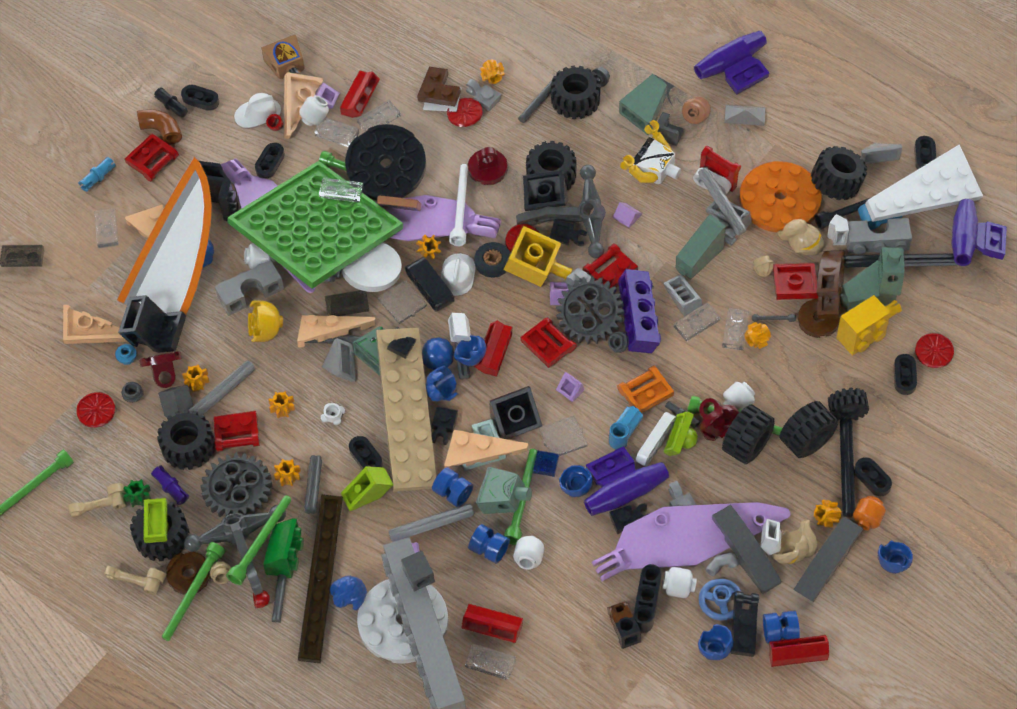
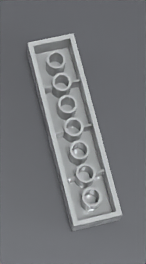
(422, 631)

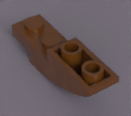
(830, 283)

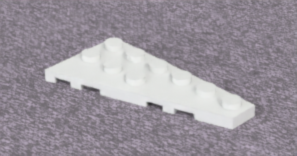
(931, 187)

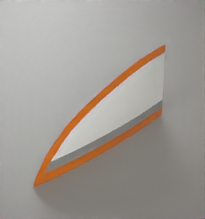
(176, 247)

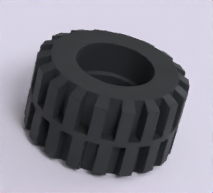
(575, 80)
(552, 155)
(838, 173)
(182, 425)
(808, 429)
(748, 434)
(175, 536)

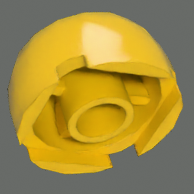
(264, 321)

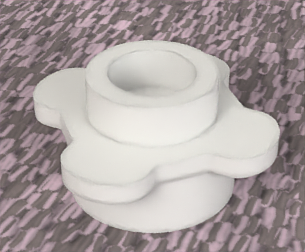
(332, 408)

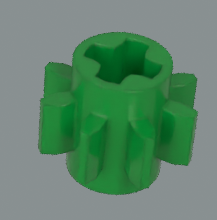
(137, 493)

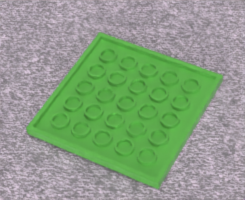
(313, 233)

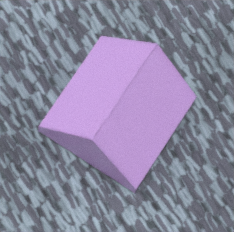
(626, 214)
(570, 387)

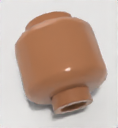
(696, 110)

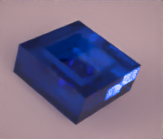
(546, 463)

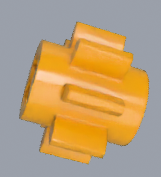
(492, 71)
(433, 245)
(757, 335)
(196, 377)
(281, 404)
(287, 478)
(827, 513)

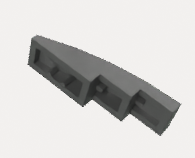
(747, 549)
(828, 559)

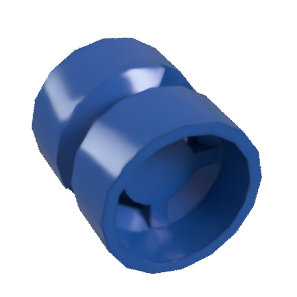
(450, 485)
(492, 545)
(773, 626)

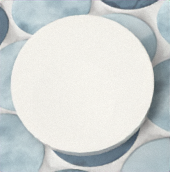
(374, 270)

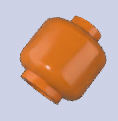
(869, 512)

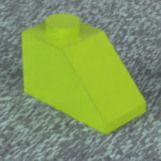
(366, 487)

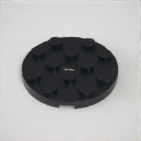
(389, 143)

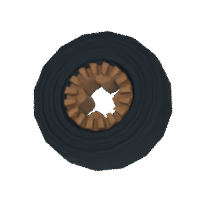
(491, 250)

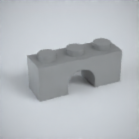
(863, 240)
(262, 278)

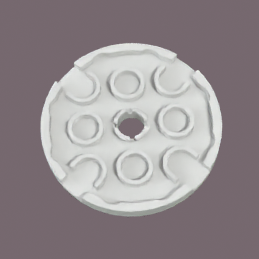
(379, 626)

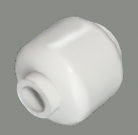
(314, 110)
(254, 256)
(739, 395)
(528, 552)
(679, 582)

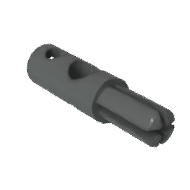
(675, 409)

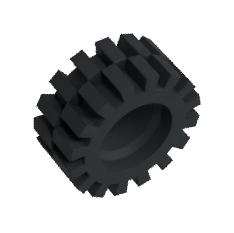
(848, 404)

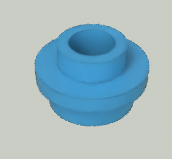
(128, 358)

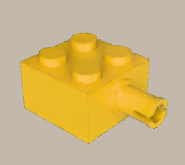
(535, 258)
(865, 324)

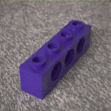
(639, 311)

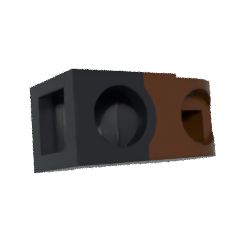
(624, 625)

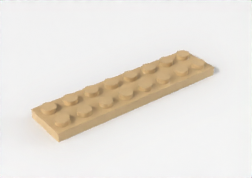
(406, 413)

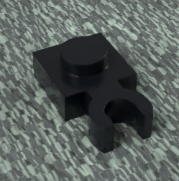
(564, 232)
(443, 422)
(625, 516)

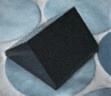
(544, 190)
(515, 413)

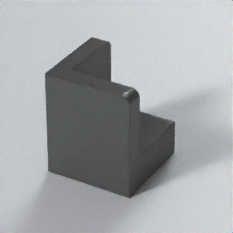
(670, 132)
(175, 400)
(417, 570)

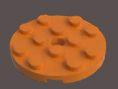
(771, 179)

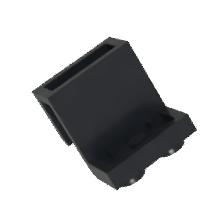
(220, 188)
(151, 325)

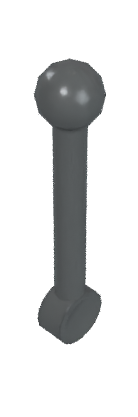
(791, 317)

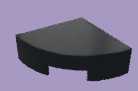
(402, 346)

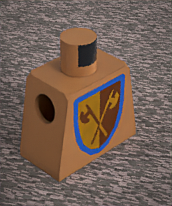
(284, 56)

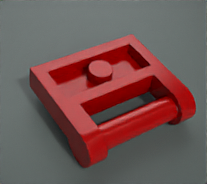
(147, 152)
(720, 166)
(614, 270)
(543, 346)
(236, 425)

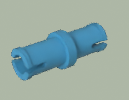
(96, 174)

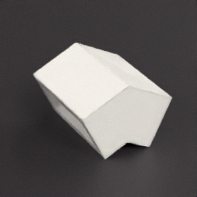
(838, 230)
(459, 327)
(768, 543)

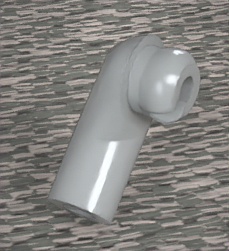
(721, 560)

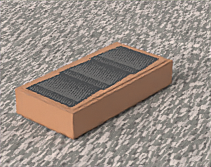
(399, 203)

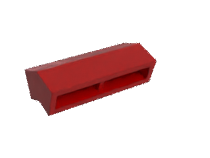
(359, 94)
(497, 342)
(492, 623)
(798, 650)

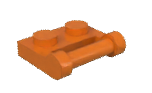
(649, 394)

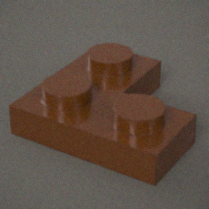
(434, 89)

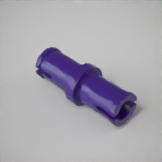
(170, 485)

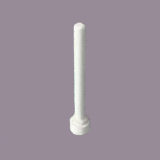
(458, 235)

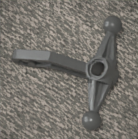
(591, 221)
(235, 530)

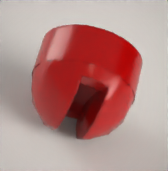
(272, 120)
(261, 600)

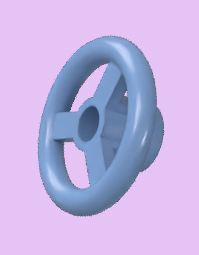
(721, 590)

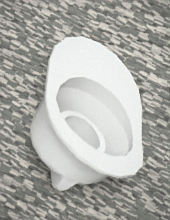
(256, 110)
(458, 273)

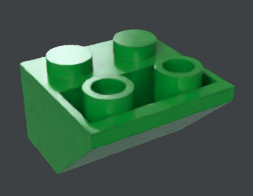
(283, 549)

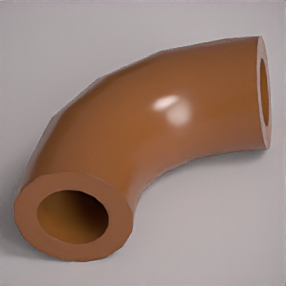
(162, 122)

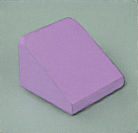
(328, 94)
(555, 291)

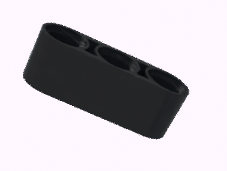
(429, 284)
(647, 588)

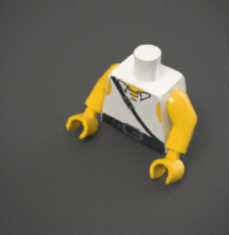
(653, 160)

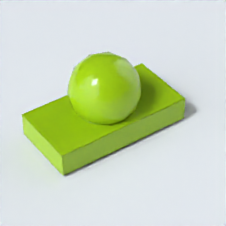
(681, 435)
(155, 520)

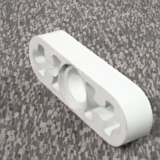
(655, 439)

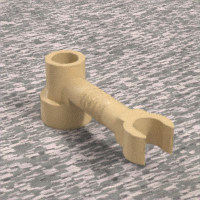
(115, 498)
(150, 582)

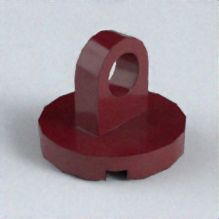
(487, 166)
(162, 363)
(717, 421)

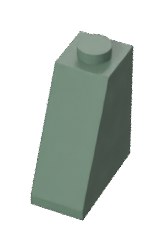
(644, 102)
(701, 247)
(863, 287)

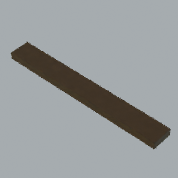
(320, 579)

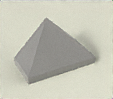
(745, 115)
(881, 153)
(341, 360)

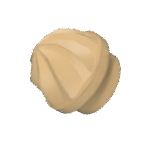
(763, 266)
(219, 571)

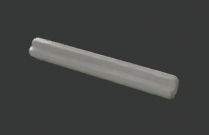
(722, 201)
(223, 388)
(431, 522)

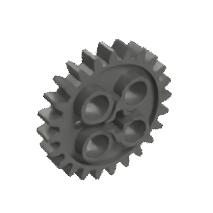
(604, 298)
(219, 478)

